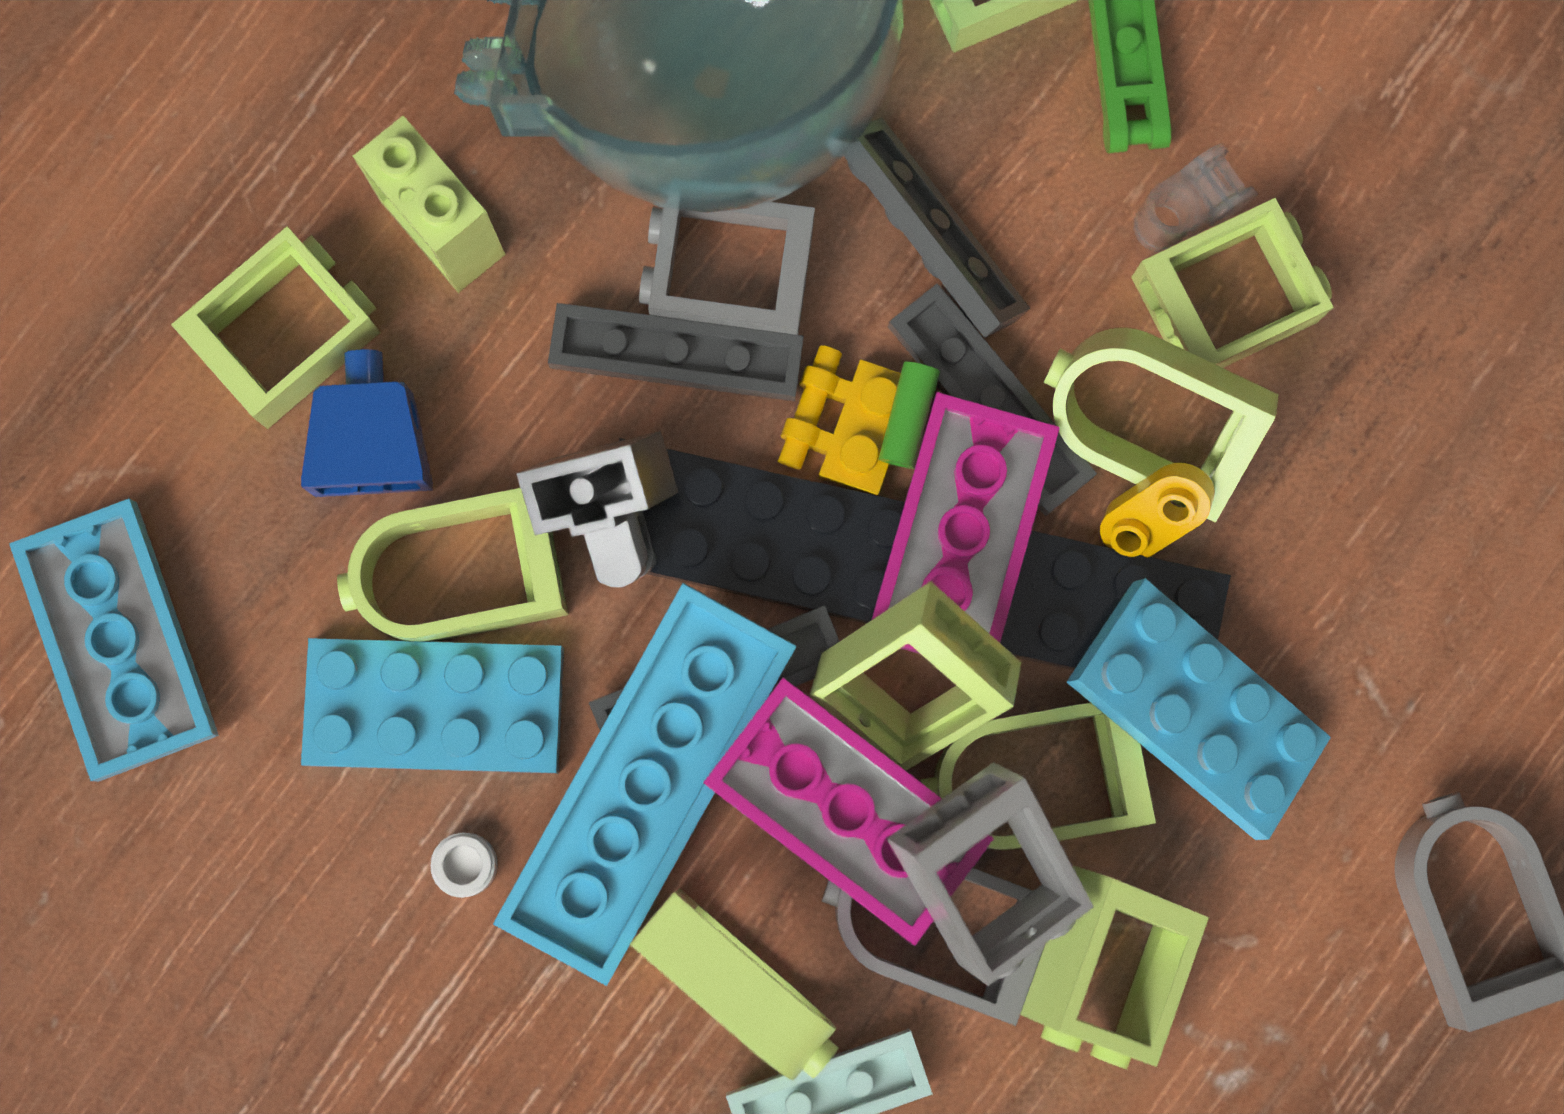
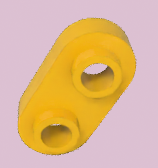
(1152, 516)

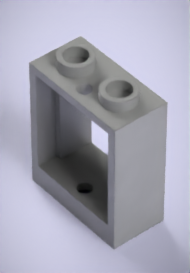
(656, 280)
(957, 825)

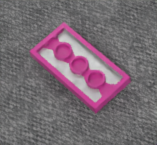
(969, 509)
(833, 804)

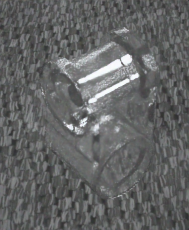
(1199, 195)

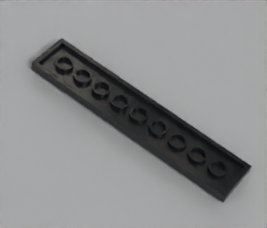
(832, 544)

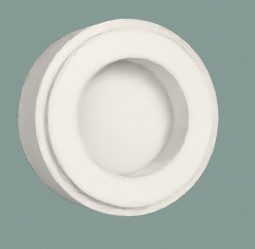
(463, 864)

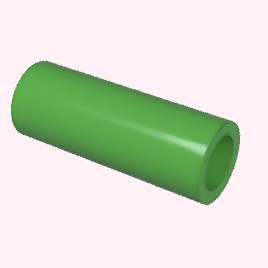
(909, 415)

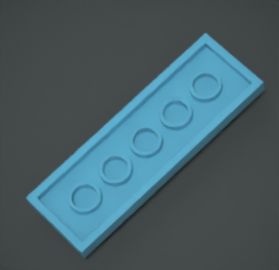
(643, 784)

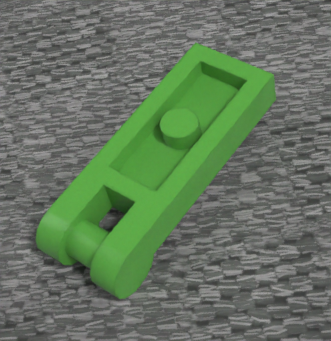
(1130, 73)

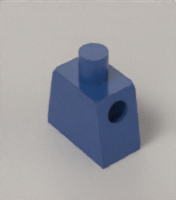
(364, 435)

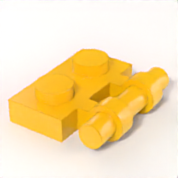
(860, 431)

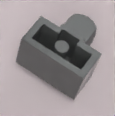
(604, 499)

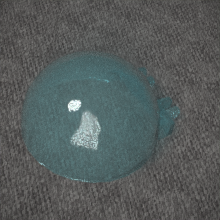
(690, 96)

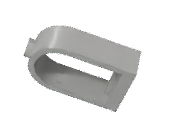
(1508, 993)
(1001, 998)

